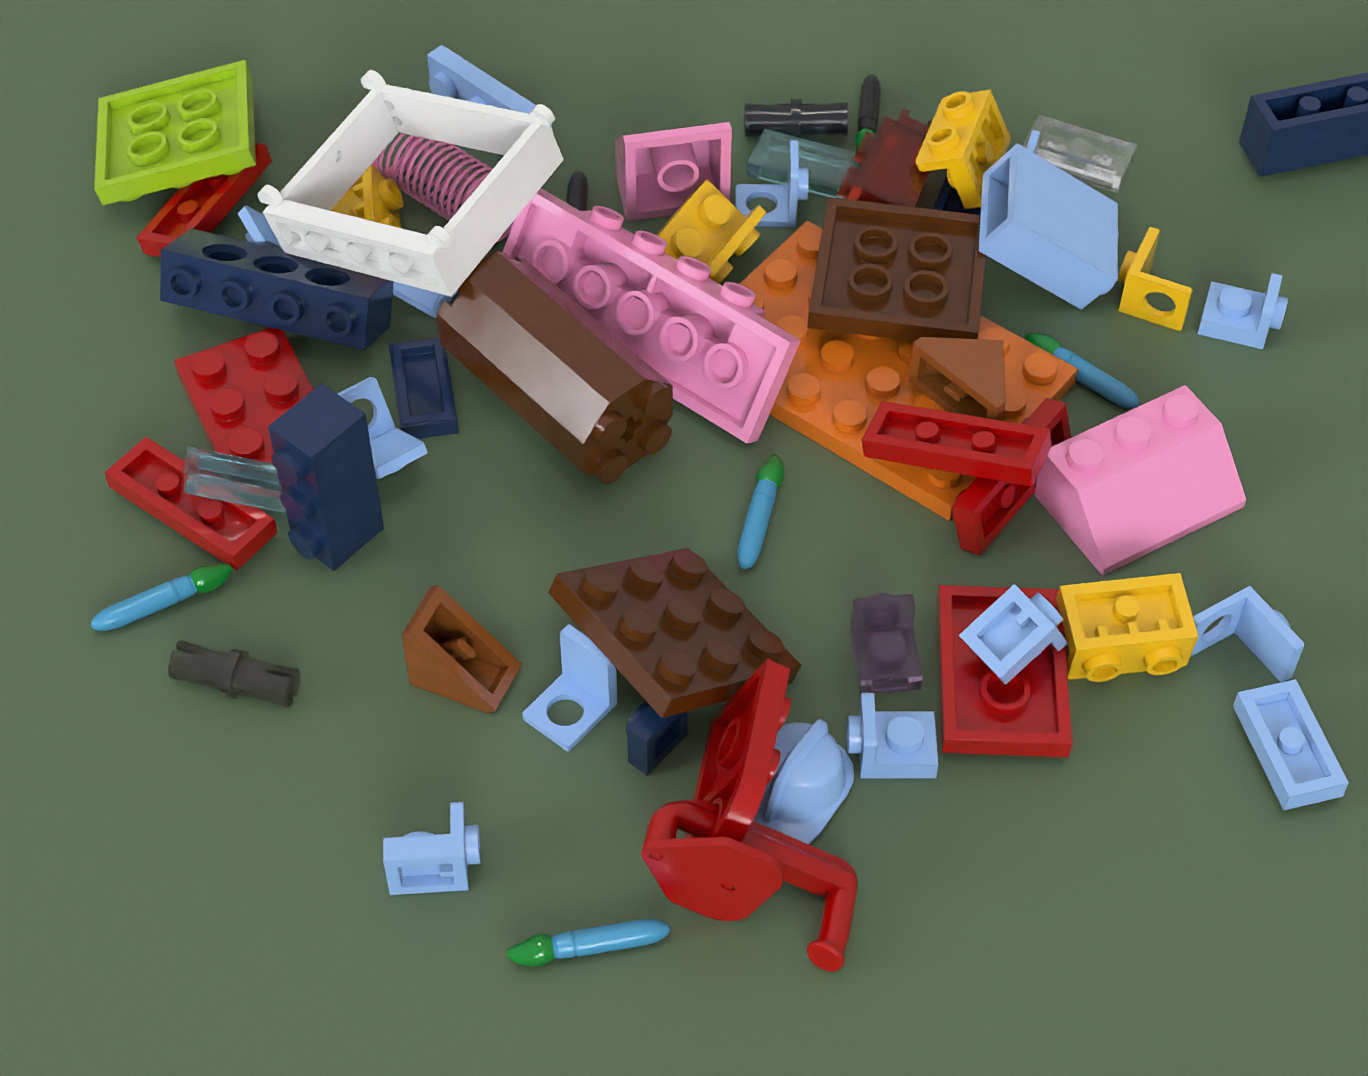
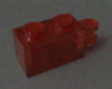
(888, 164)

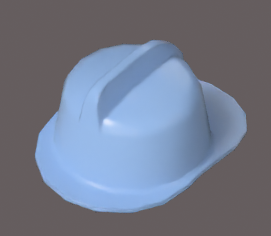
(808, 783)

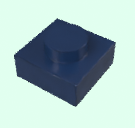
(653, 737)

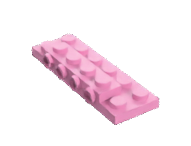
(665, 309)

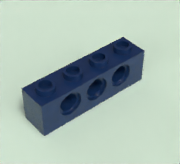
(275, 289)

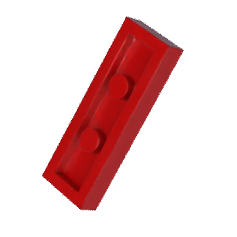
(200, 205)
(957, 443)
(155, 483)
(990, 504)

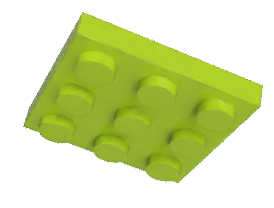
(175, 133)

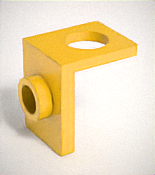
(1138, 283)

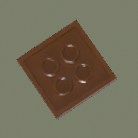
(897, 272)
(670, 628)

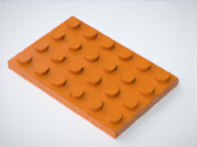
(846, 376)

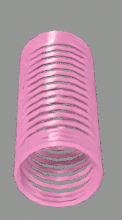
(407, 161)

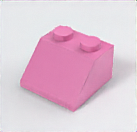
(666, 166)

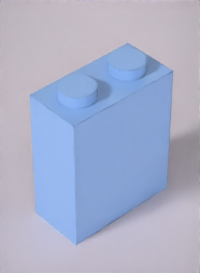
(1049, 227)

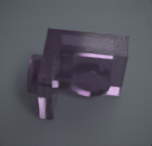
(885, 643)

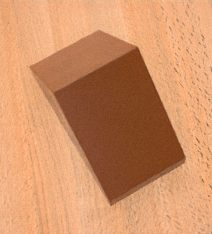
(961, 374)
(456, 655)

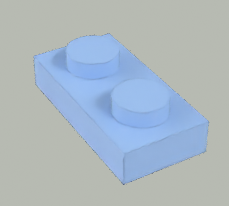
(1290, 744)

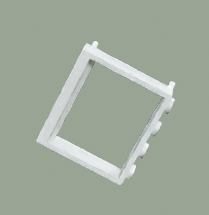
(447, 255)

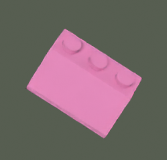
(1141, 480)

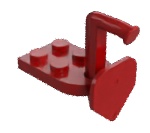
(727, 858)

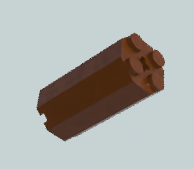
(557, 367)

